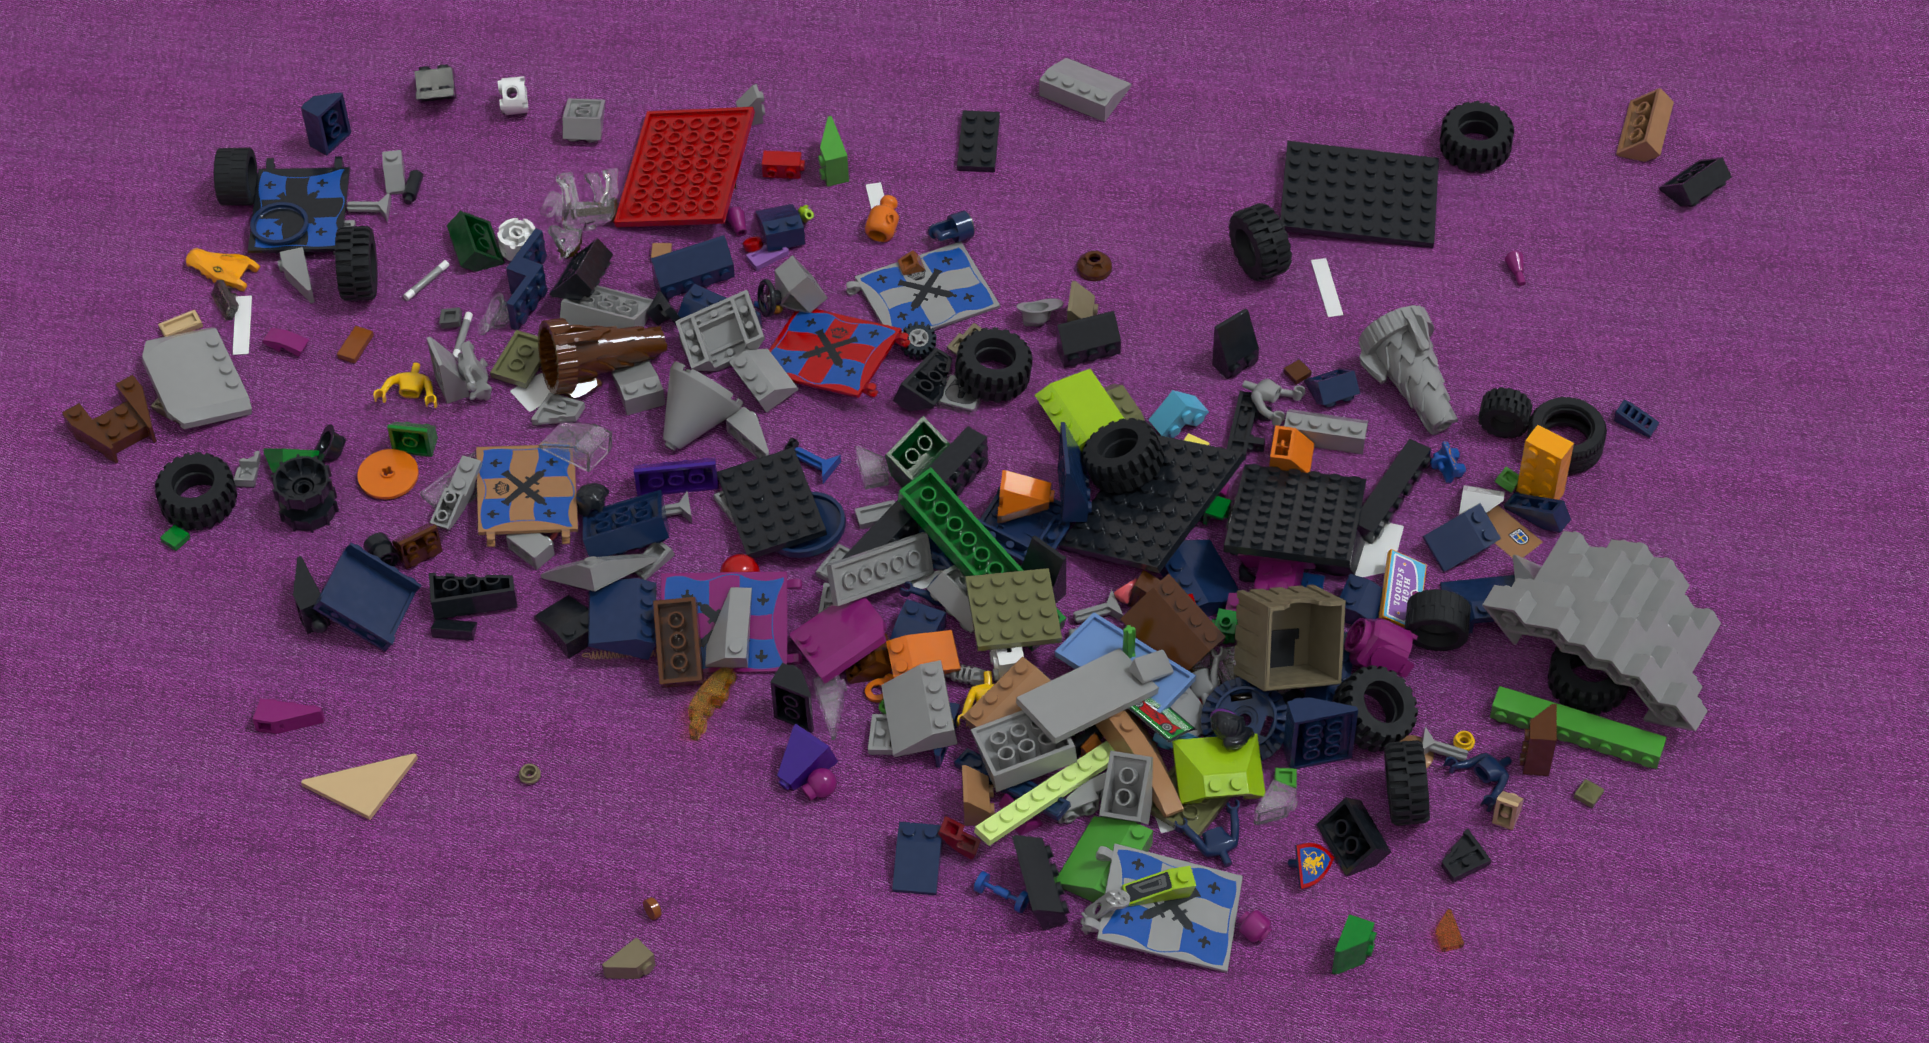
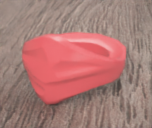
(1123, 593)

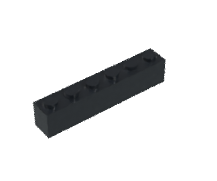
(1392, 489)

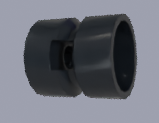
(381, 546)

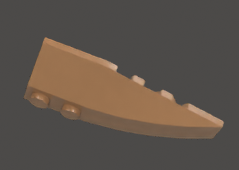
(1129, 736)

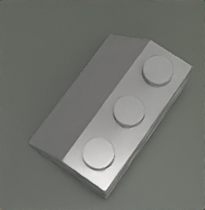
(763, 377)
(951, 592)

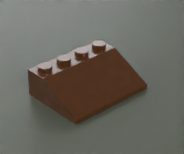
(1174, 623)

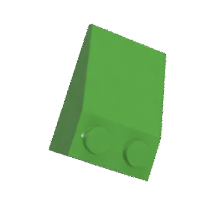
(833, 156)

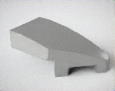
(248, 471)

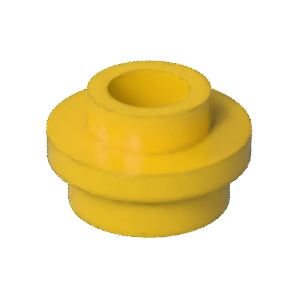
(1466, 737)

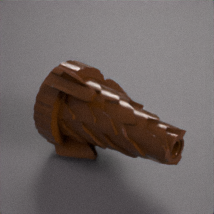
(578, 353)

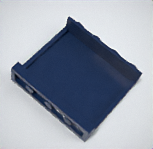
(366, 596)

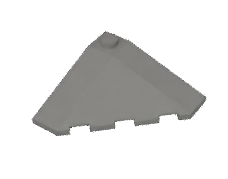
(597, 572)

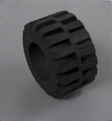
(1505, 412)

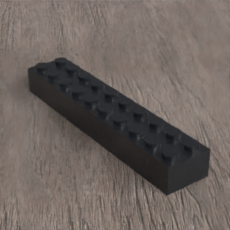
(955, 466)

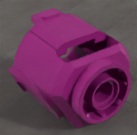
(1380, 644)

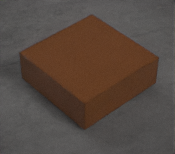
(1297, 372)

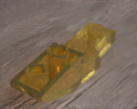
(709, 696)

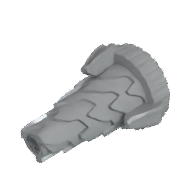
(1403, 350)

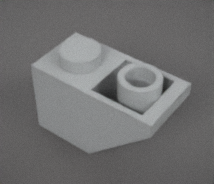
(753, 98)

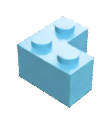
(1176, 412)

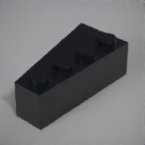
(470, 594)

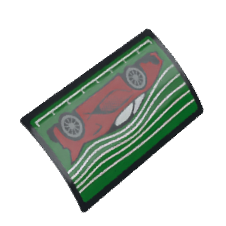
(1166, 724)

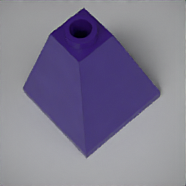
(803, 756)

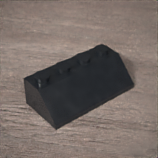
(583, 272)
(1041, 881)

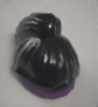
(1230, 728)

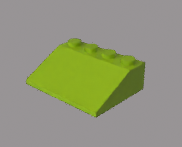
(1080, 404)

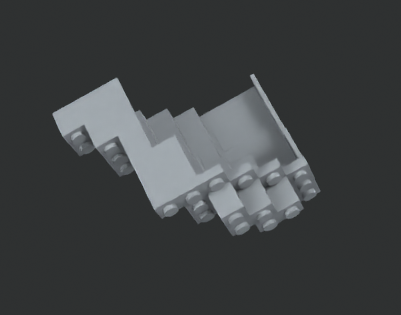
(1620, 617)

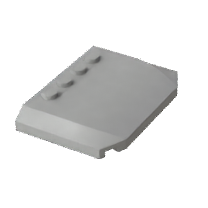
(195, 378)

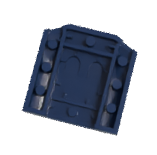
(1017, 533)

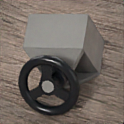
(794, 290)

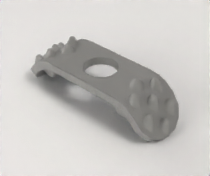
(1109, 902)

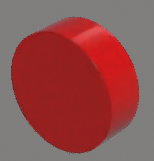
(753, 244)

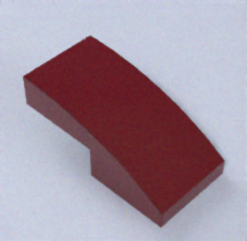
(955, 837)

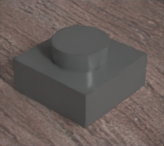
(450, 318)

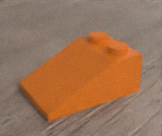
(923, 648)

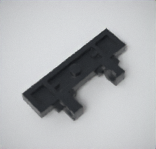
(1242, 426)

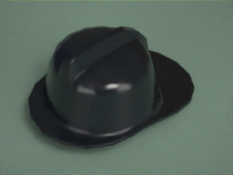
(330, 444)

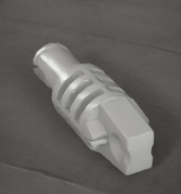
(968, 675)

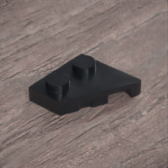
(1465, 858)

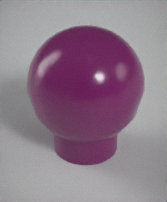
(820, 784)

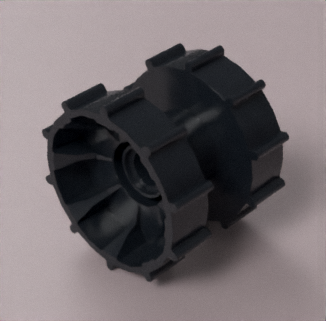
(305, 493)

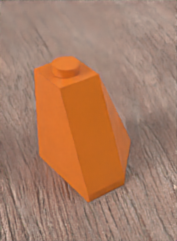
(1022, 496)

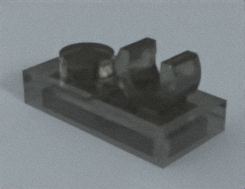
(225, 299)

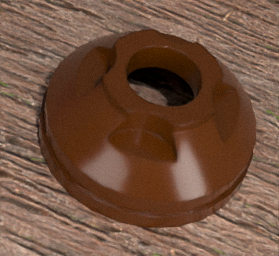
(1094, 270)

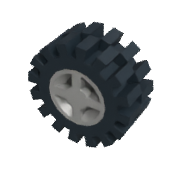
(922, 334)

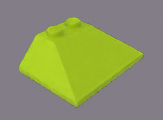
(1212, 771)

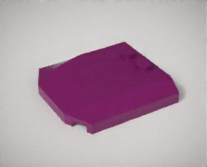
(840, 637)

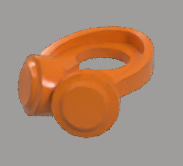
(876, 682)

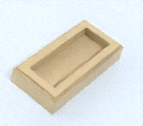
(181, 324)

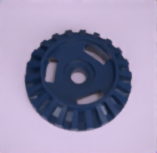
(1258, 708)

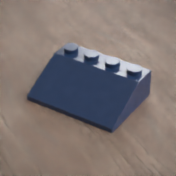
(1072, 479)
(626, 525)
(1201, 572)
(623, 618)
(1318, 732)

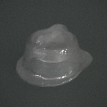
(495, 316)

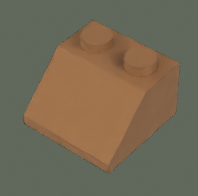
(976, 796)

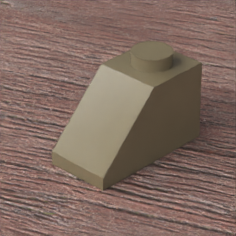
(630, 962)

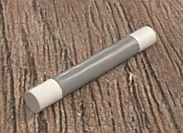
(426, 280)
(462, 334)

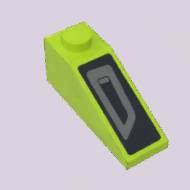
(1162, 886)

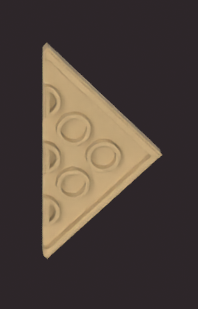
(362, 787)

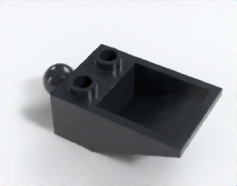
(305, 597)

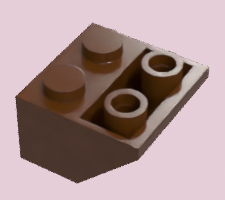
(418, 545)
(870, 667)

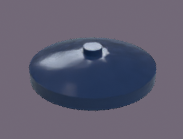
(834, 522)

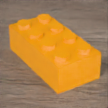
(1544, 464)

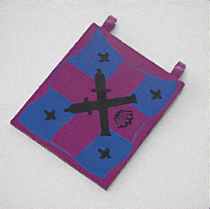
(768, 611)

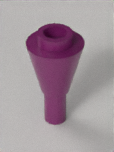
(1515, 262)

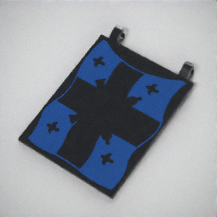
(316, 190)

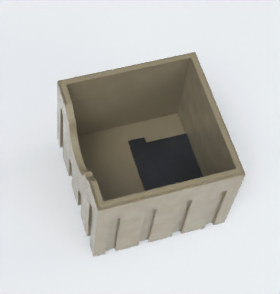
(1289, 637)

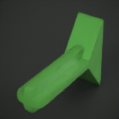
(1129, 636)

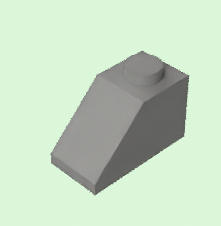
(394, 171)
(531, 547)

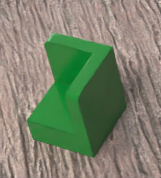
(1218, 509)

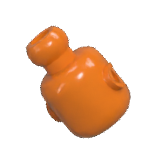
(883, 220)

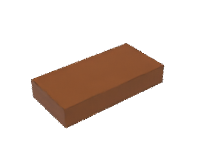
(355, 344)

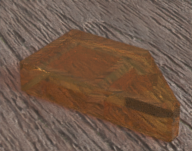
(1448, 933)

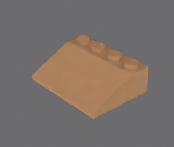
(1002, 696)

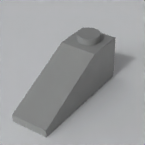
(296, 271)
(747, 430)

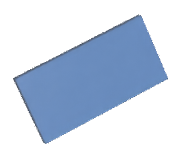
(1099, 637)

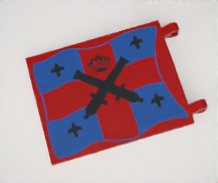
(835, 351)

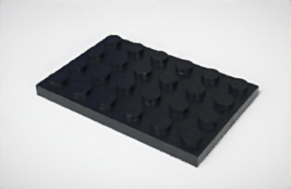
(771, 503)

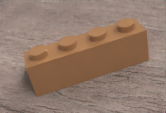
(1645, 126)

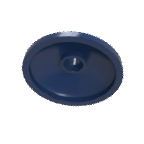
(279, 205)

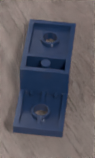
(526, 279)

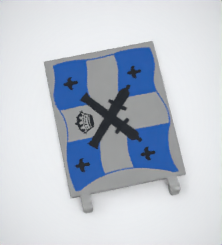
(939, 295)
(1181, 929)

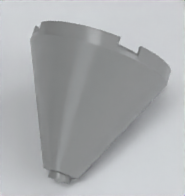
(694, 406)

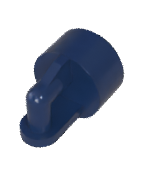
(956, 226)

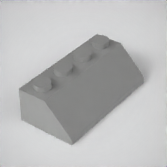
(1329, 430)

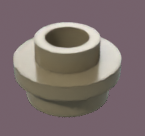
(529, 769)

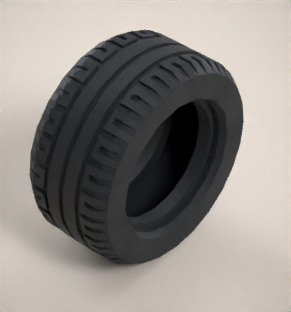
(1577, 415)

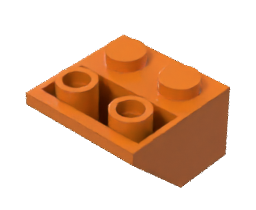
(1291, 450)

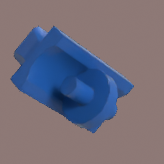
(1446, 462)

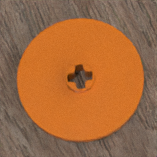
(377, 465)

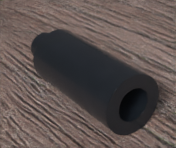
(412, 186)

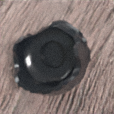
(591, 497)

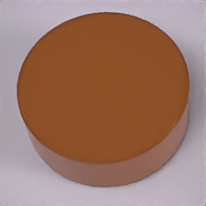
(652, 908)

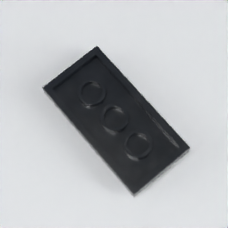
(978, 141)

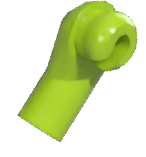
(805, 213)

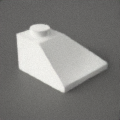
(1474, 495)

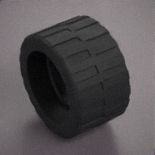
(235, 176)
(1438, 619)

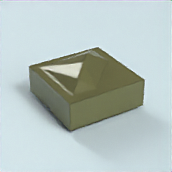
(1588, 793)

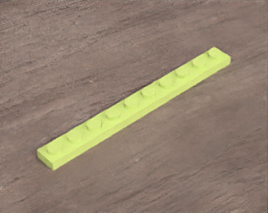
(1044, 795)

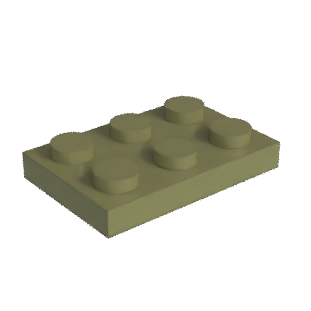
(518, 360)

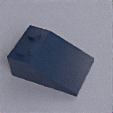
(781, 227)
(1461, 537)
(1361, 599)
(918, 619)
(917, 858)

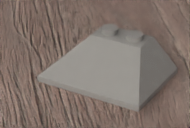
(720, 332)

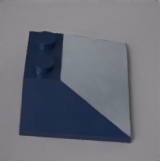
(1476, 592)

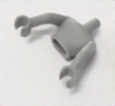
(1269, 391)

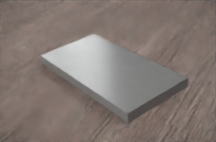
(1085, 696)

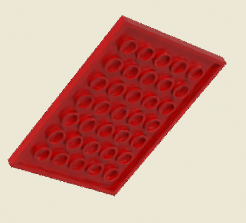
(685, 167)

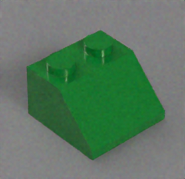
(413, 438)
(1354, 944)

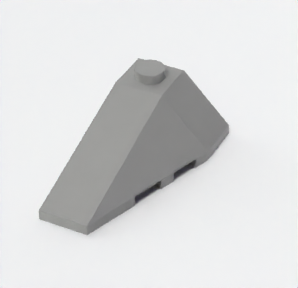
(731, 634)

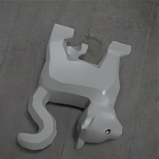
(474, 372)

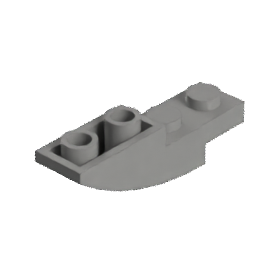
(457, 494)
(1085, 799)

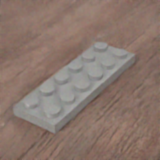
(879, 568)

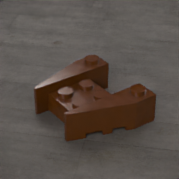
(117, 427)

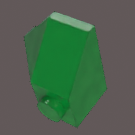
(276, 455)

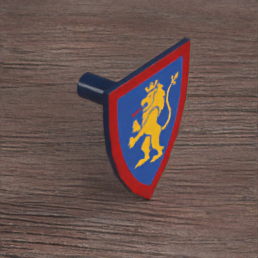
(1312, 863)

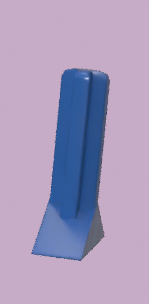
(826, 466)

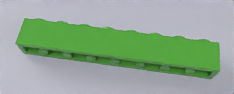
(1582, 728)

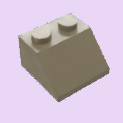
(1080, 303)

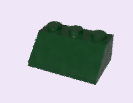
(474, 242)
(915, 452)

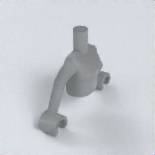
(1207, 682)

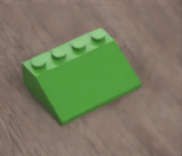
(1086, 874)

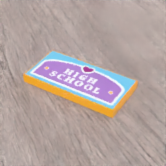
(1401, 580)

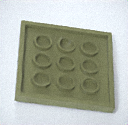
(1013, 609)

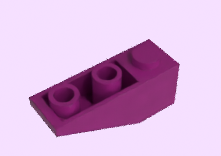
(281, 717)

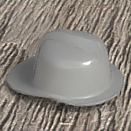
(1038, 312)

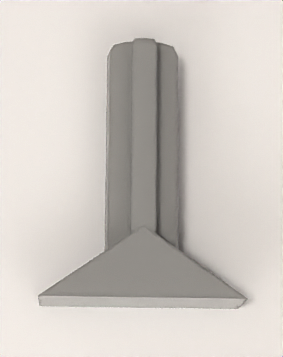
(382, 206)
(682, 508)
(1110, 608)
(1430, 744)

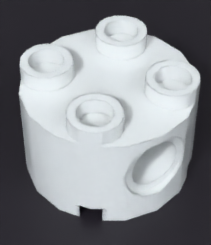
(513, 105)
(513, 235)

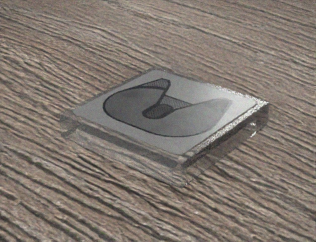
(957, 399)

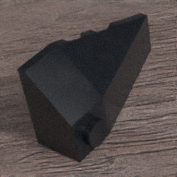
(926, 383)

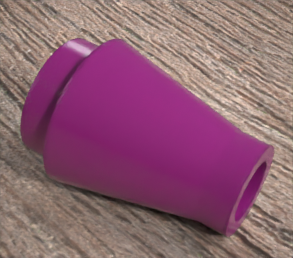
(736, 218)

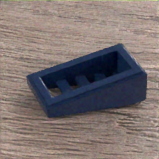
(1638, 414)

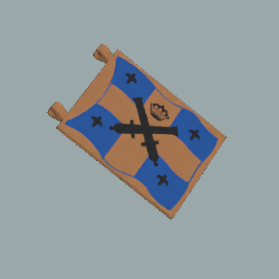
(525, 492)

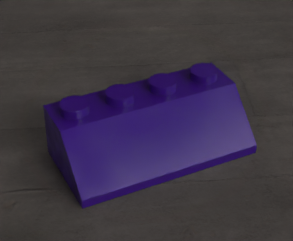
(676, 476)

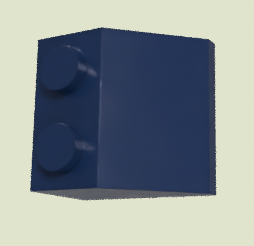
(1333, 386)

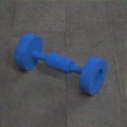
(982, 882)

